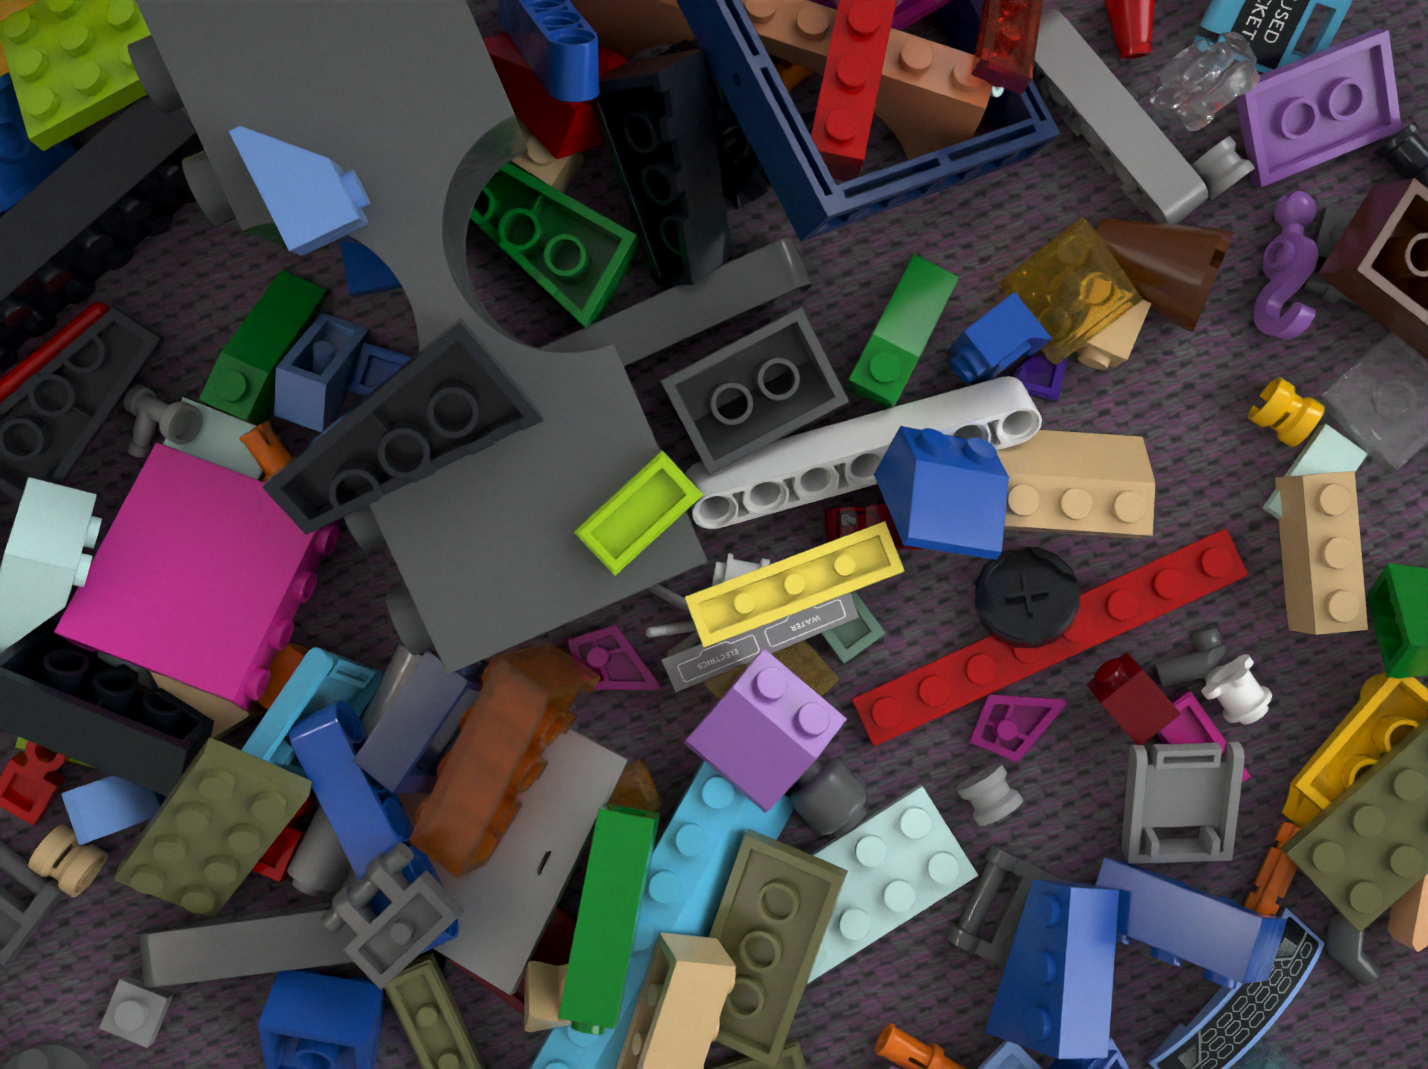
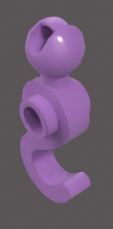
(1288, 264)

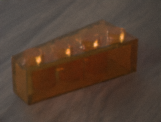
(498, 754)

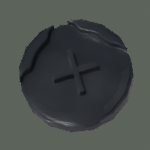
(1027, 597)

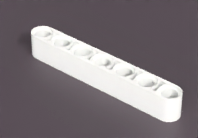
(848, 452)

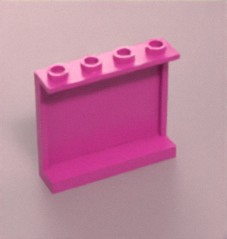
(198, 578)

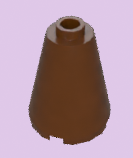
(1168, 263)

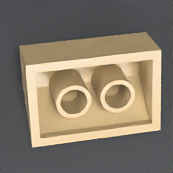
(1080, 485)

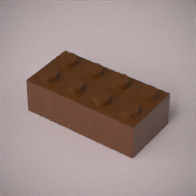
(1385, 260)

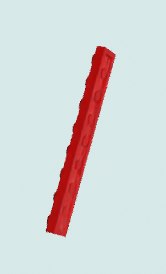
(1102, 614)

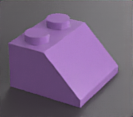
(765, 730)

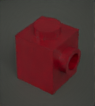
(1132, 698)

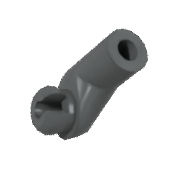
(1198, 663)
(1346, 946)

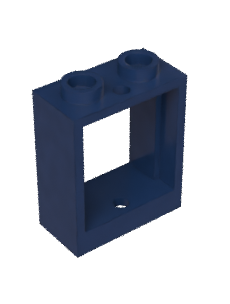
(420, 726)

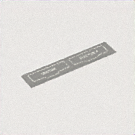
(702, 663)

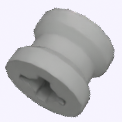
(1221, 167)
(990, 794)

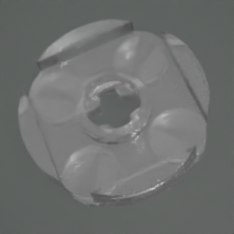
(1204, 80)

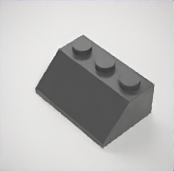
(754, 391)

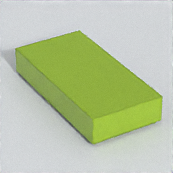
(638, 512)

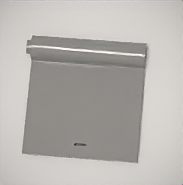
(509, 897)

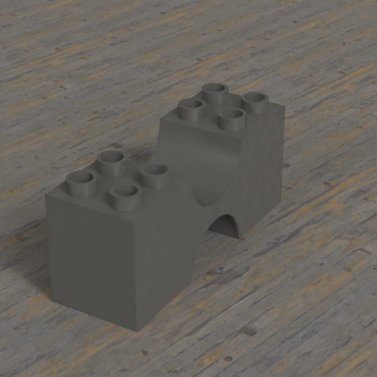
(424, 126)

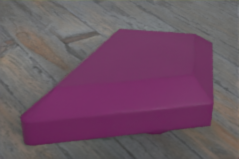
(613, 659)
(1013, 723)

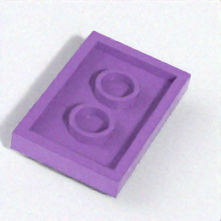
(1320, 107)

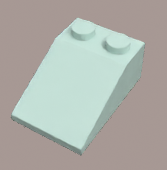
(44, 556)

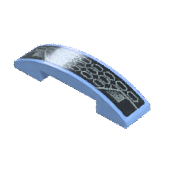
(1242, 1015)

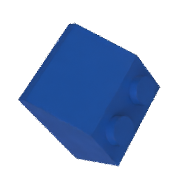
(945, 492)
(321, 1022)

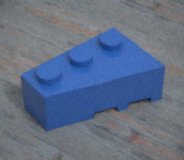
(1192, 925)
(1060, 972)

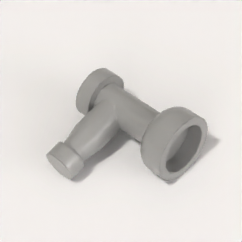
(177, 422)

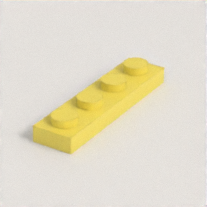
(794, 584)

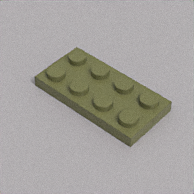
(212, 828)
(1372, 836)
(772, 931)

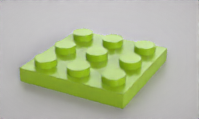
(72, 63)

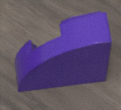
(1042, 377)

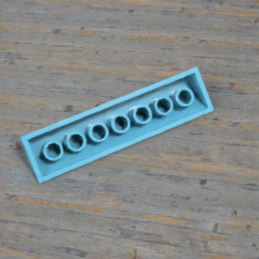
(680, 897)

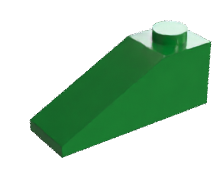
(901, 333)
(246, 367)

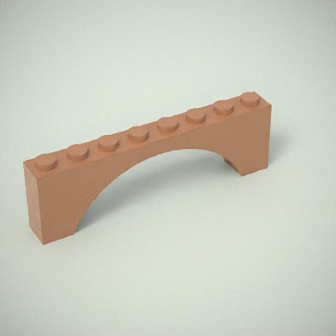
(923, 85)

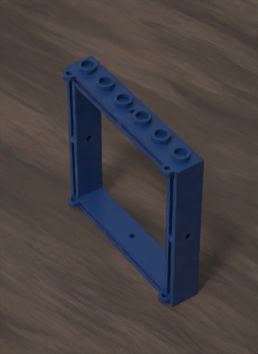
(791, 156)

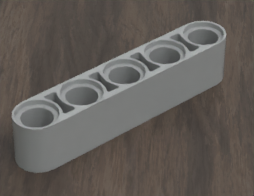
(1114, 124)

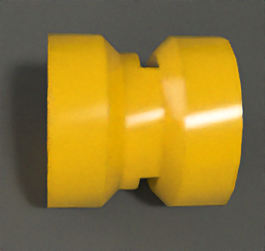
(1287, 412)

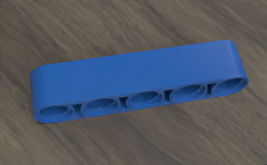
(555, 45)
(358, 807)

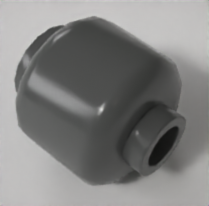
(829, 798)

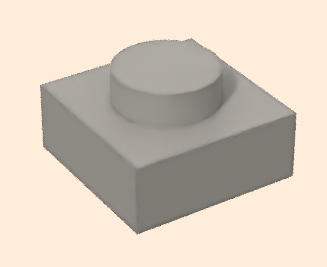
(136, 1011)

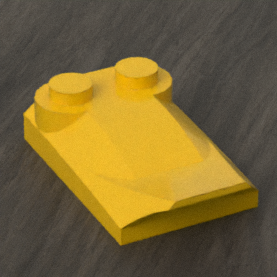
(1375, 725)

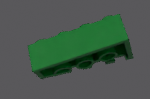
(556, 241)

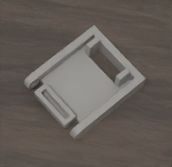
(1180, 789)

